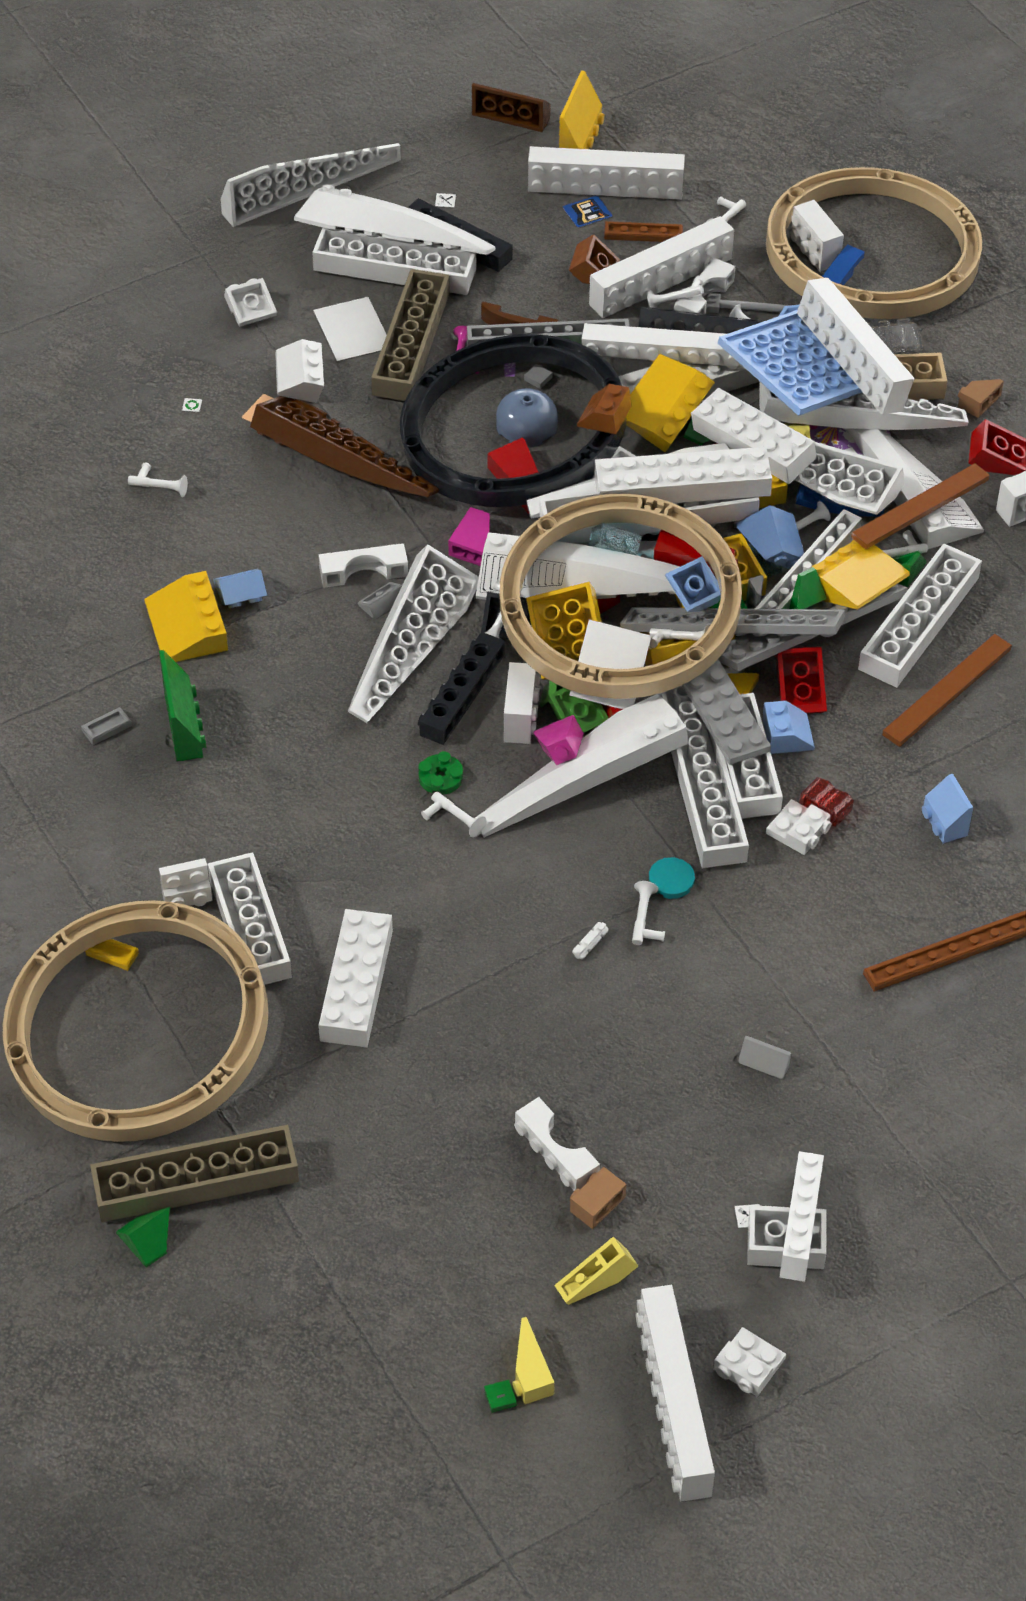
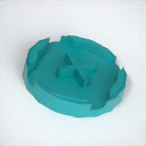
(672, 877)

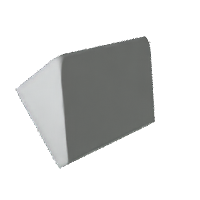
(754, 592)
(380, 600)
(764, 1057)

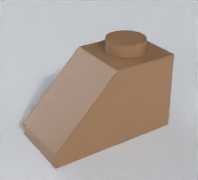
(979, 396)

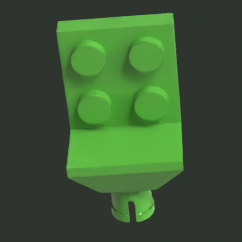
(587, 713)

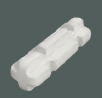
(590, 940)

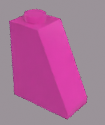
(470, 536)
(560, 739)

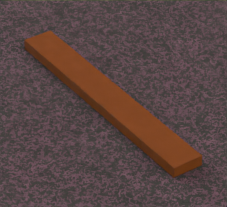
(920, 506)
(946, 690)
(946, 951)

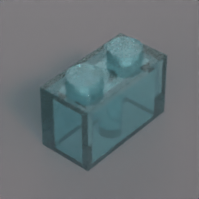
(614, 539)

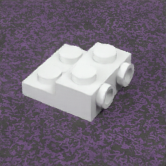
(250, 301)
(799, 826)
(186, 883)
(748, 1362)

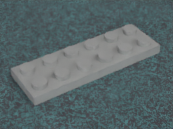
(726, 715)

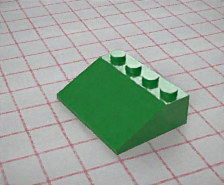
(182, 710)

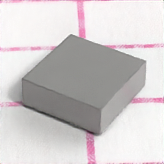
(538, 376)

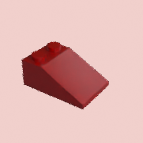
(997, 449)
(802, 678)

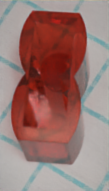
(827, 798)

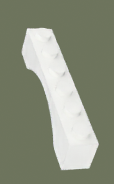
(801, 1216)

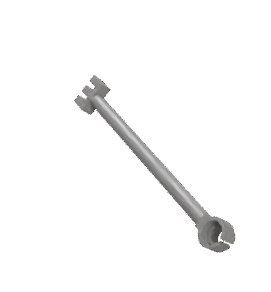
(714, 303)

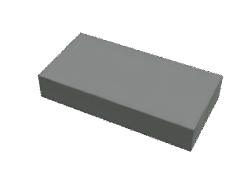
(106, 726)

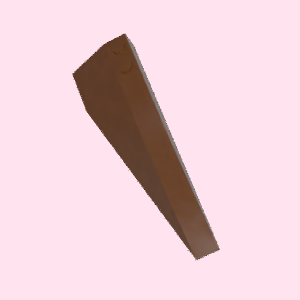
(315, 436)

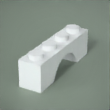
(715, 278)
(387, 560)
(572, 1165)

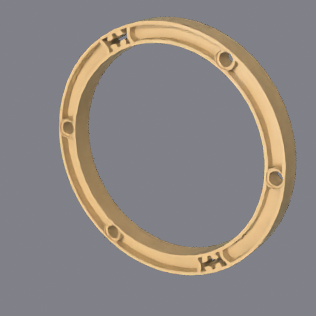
(887, 183)
(620, 682)
(172, 1113)

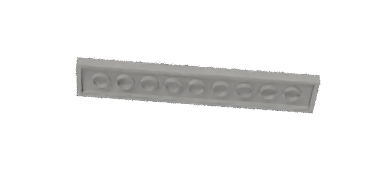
(758, 621)
(752, 649)

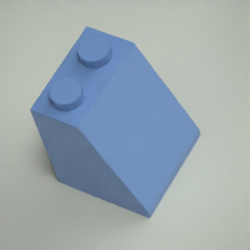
(773, 535)

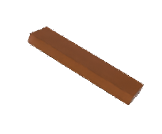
(641, 231)

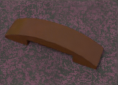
(492, 315)

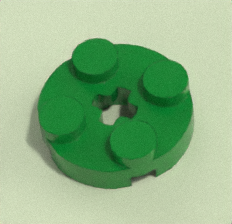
(440, 763)

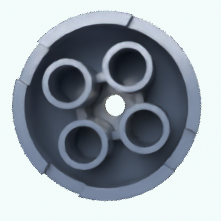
(527, 415)

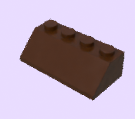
(510, 107)

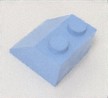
(695, 585)
(240, 587)
(786, 728)
(948, 810)

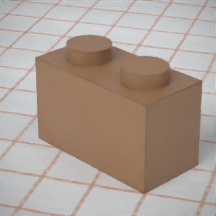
(597, 1197)

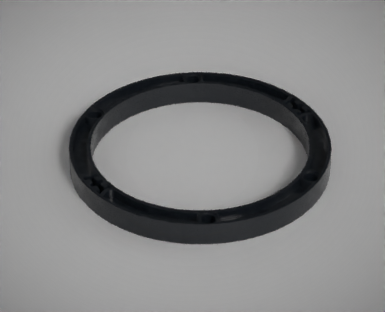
(483, 355)

